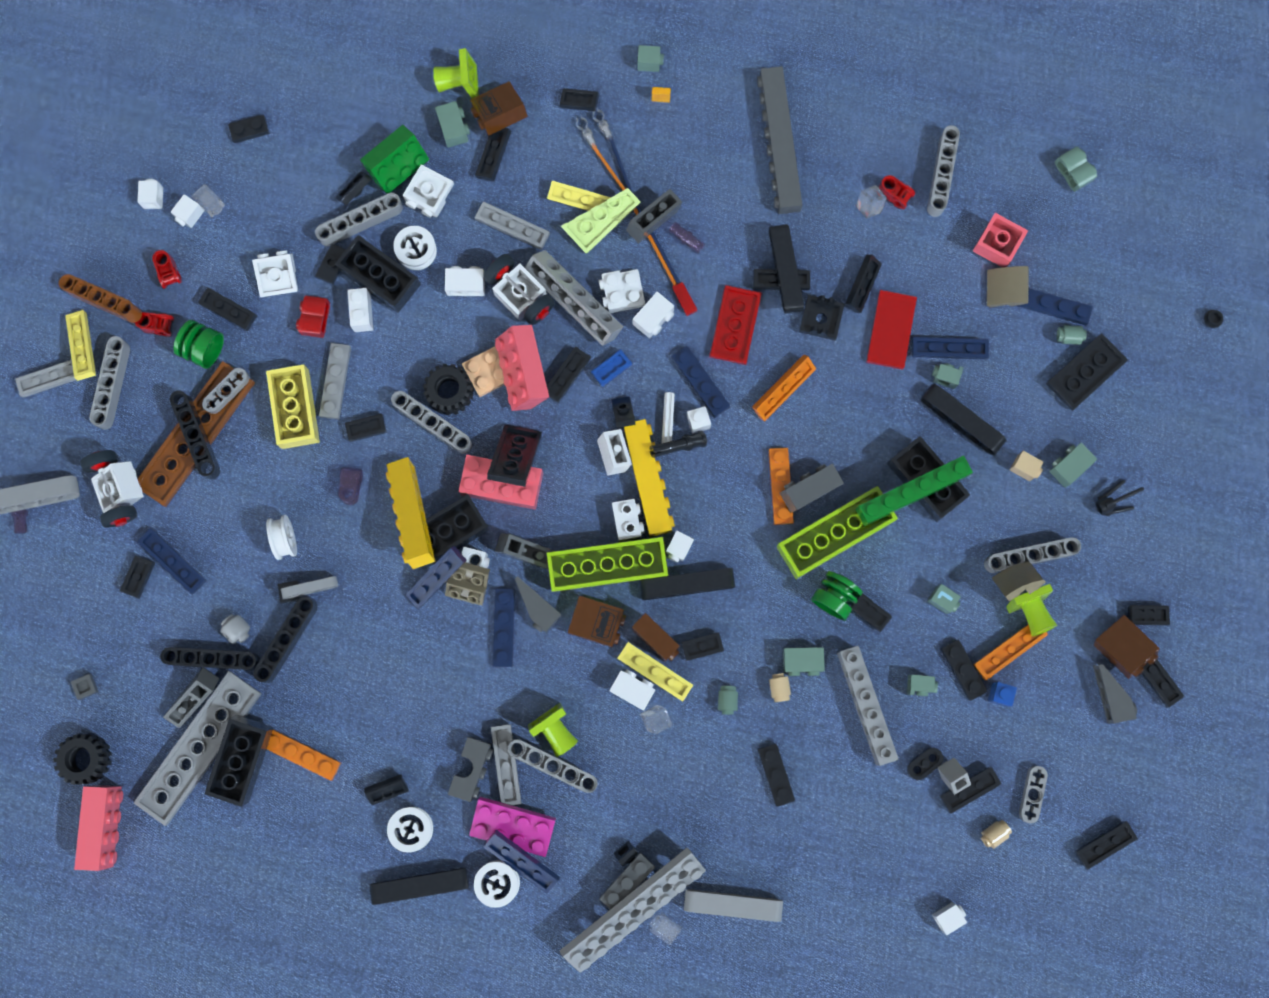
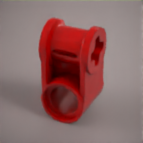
(896, 193)
(167, 272)
(158, 324)

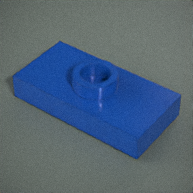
(611, 368)

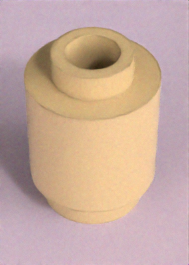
(780, 687)
(996, 834)

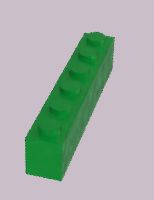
(914, 490)

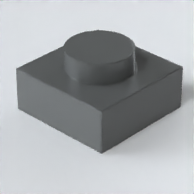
(84, 686)

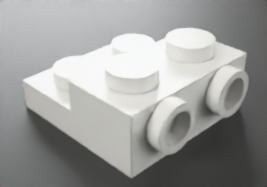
(427, 191)
(275, 274)
(622, 291)

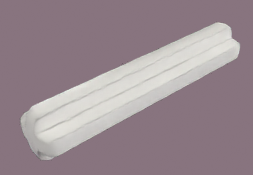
(668, 417)

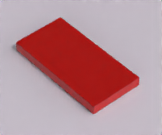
(735, 325)
(891, 329)

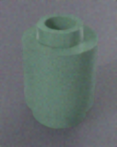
(1071, 334)
(728, 700)

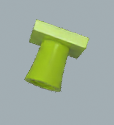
(459, 75)
(1034, 610)
(554, 730)

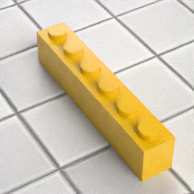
(648, 480)
(410, 513)

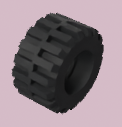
(442, 375)
(67, 754)

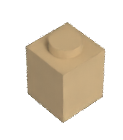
(1027, 466)

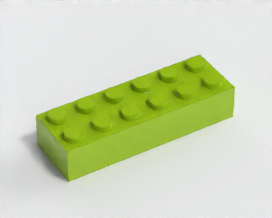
(830, 536)
(607, 564)

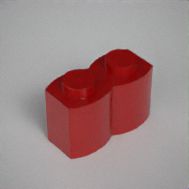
(313, 316)

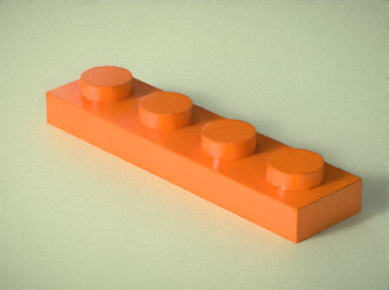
(784, 388)
(779, 477)
(1007, 652)
(303, 755)

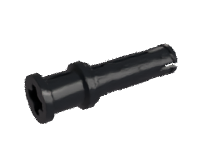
(686, 443)

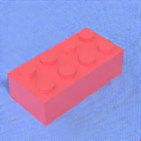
(521, 367)
(476, 485)
(98, 827)

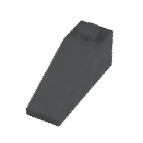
(522, 550)
(539, 610)
(191, 697)
(1116, 702)

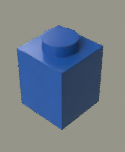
(1002, 694)

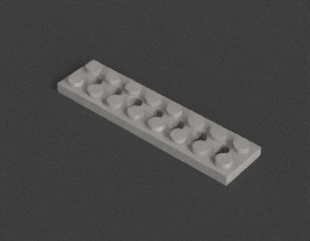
(184, 749)
(590, 945)

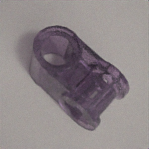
(350, 482)

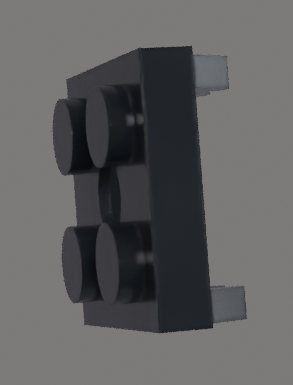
(828, 307)

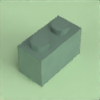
(452, 125)
(1073, 464)
(803, 660)

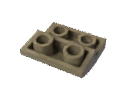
(1007, 286)
(1017, 579)
(468, 584)

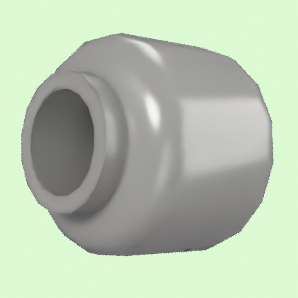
(235, 629)

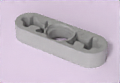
(217, 390)
(309, 587)
(1042, 781)

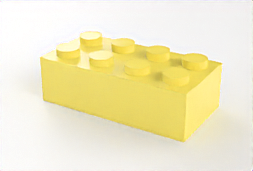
(292, 406)

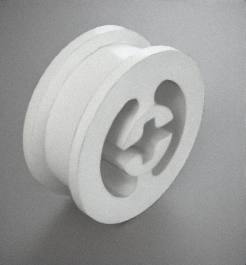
(426, 241)
(281, 537)
(396, 822)
(490, 898)

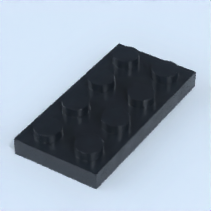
(1086, 372)
(514, 455)

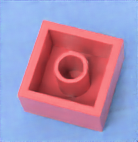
(1000, 240)

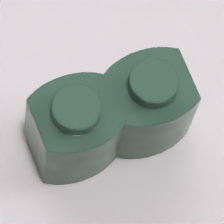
(1076, 169)

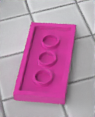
(523, 827)

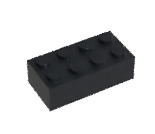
(378, 273)
(918, 460)
(455, 527)
(238, 760)

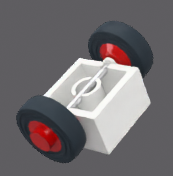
(518, 290)
(115, 487)

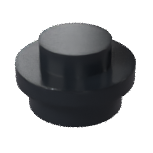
(1213, 319)

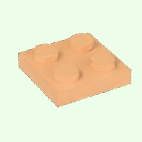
(485, 371)

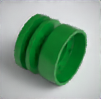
(198, 344)
(837, 594)

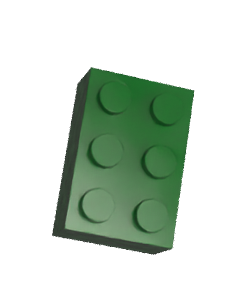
(394, 159)

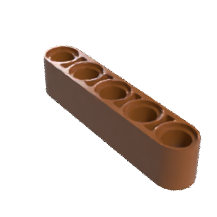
(100, 298)

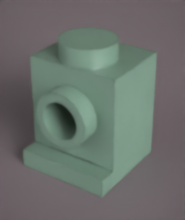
(947, 375)
(921, 685)

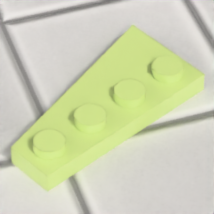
(598, 222)

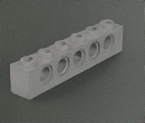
(573, 297)
(867, 706)

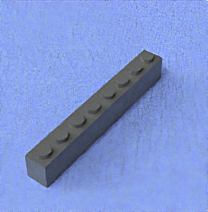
(780, 140)

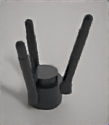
(1106, 505)

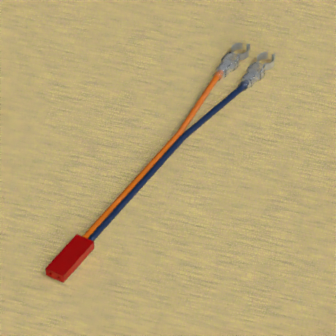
(679, 290)

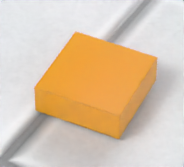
(661, 94)

